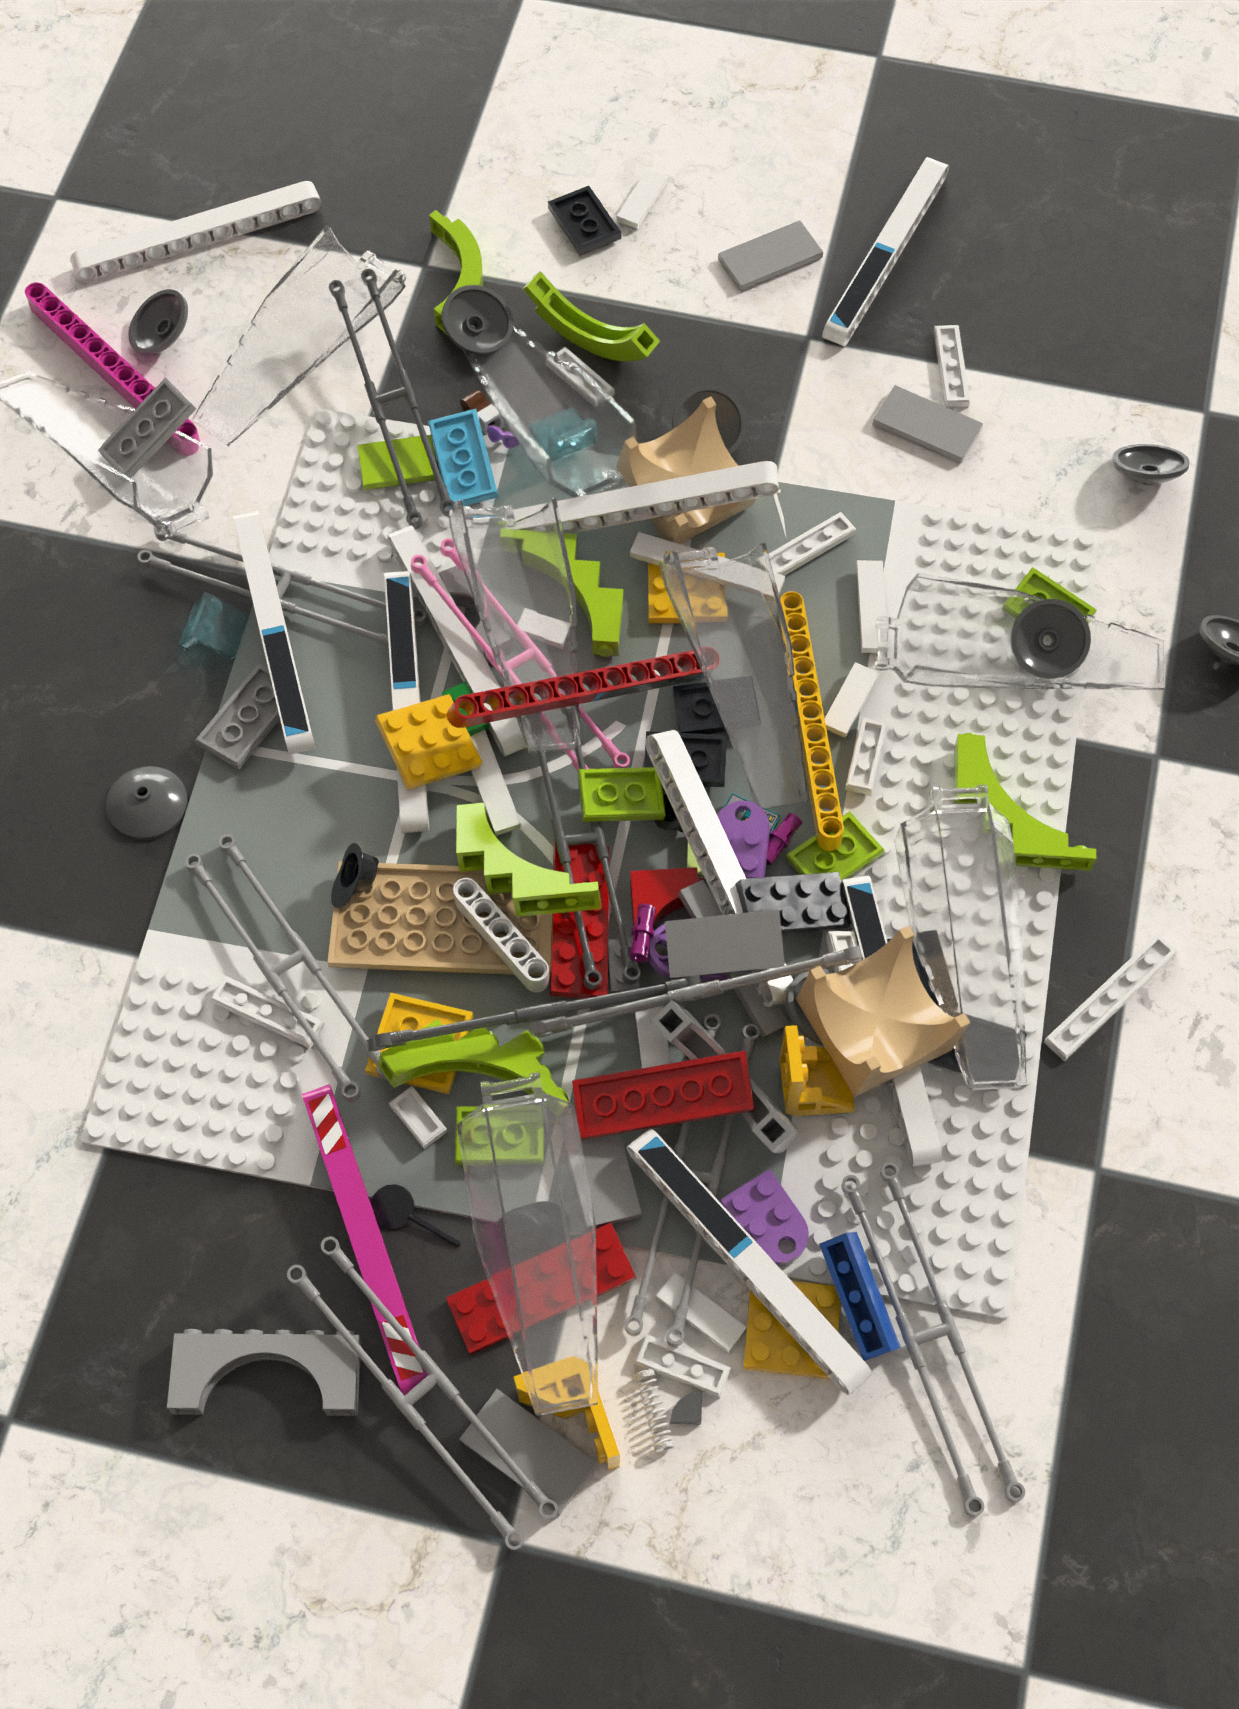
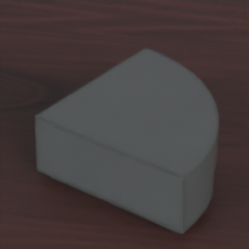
(688, 1410)

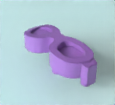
(496, 434)

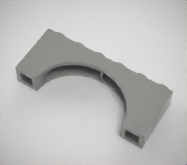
(695, 1042)
(205, 1359)

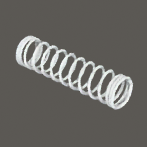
(660, 1446)

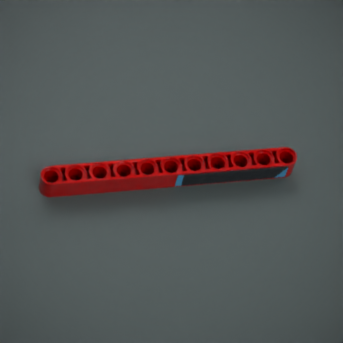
(575, 692)

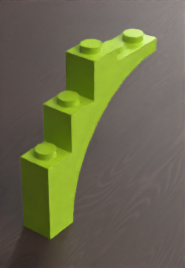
(472, 1053)

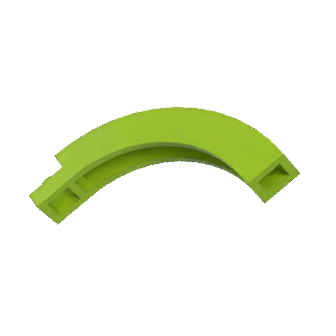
(465, 247)
(584, 331)

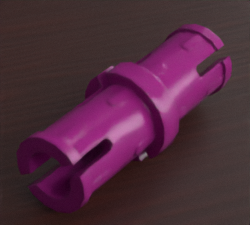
(781, 836)
(642, 932)

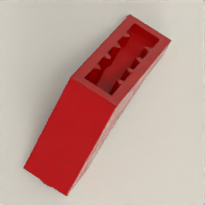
(660, 889)

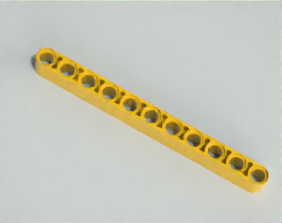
(813, 728)

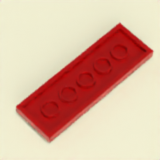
(566, 960)
(663, 1095)
(480, 1317)

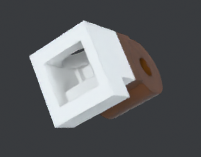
(485, 410)

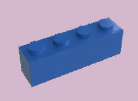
(859, 1295)

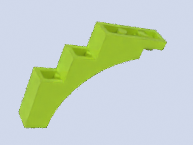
(601, 605)
(1033, 841)
(533, 887)

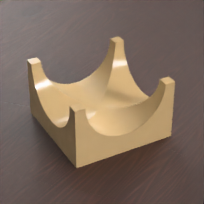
(684, 451)
(878, 1016)

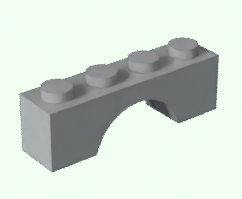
(460, 592)

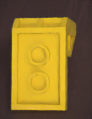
(811, 1079)
(596, 1421)

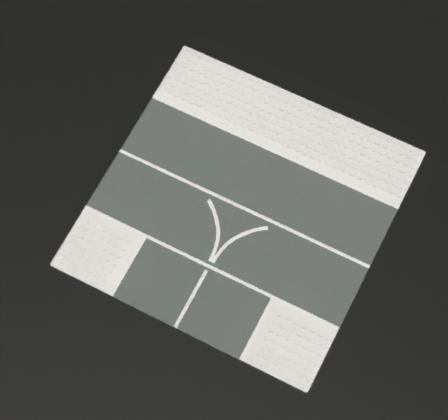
(229, 1093)

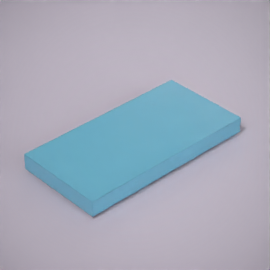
(463, 457)

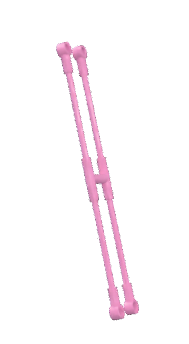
(428, 576)

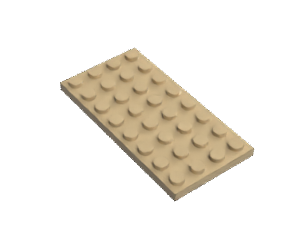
(414, 925)

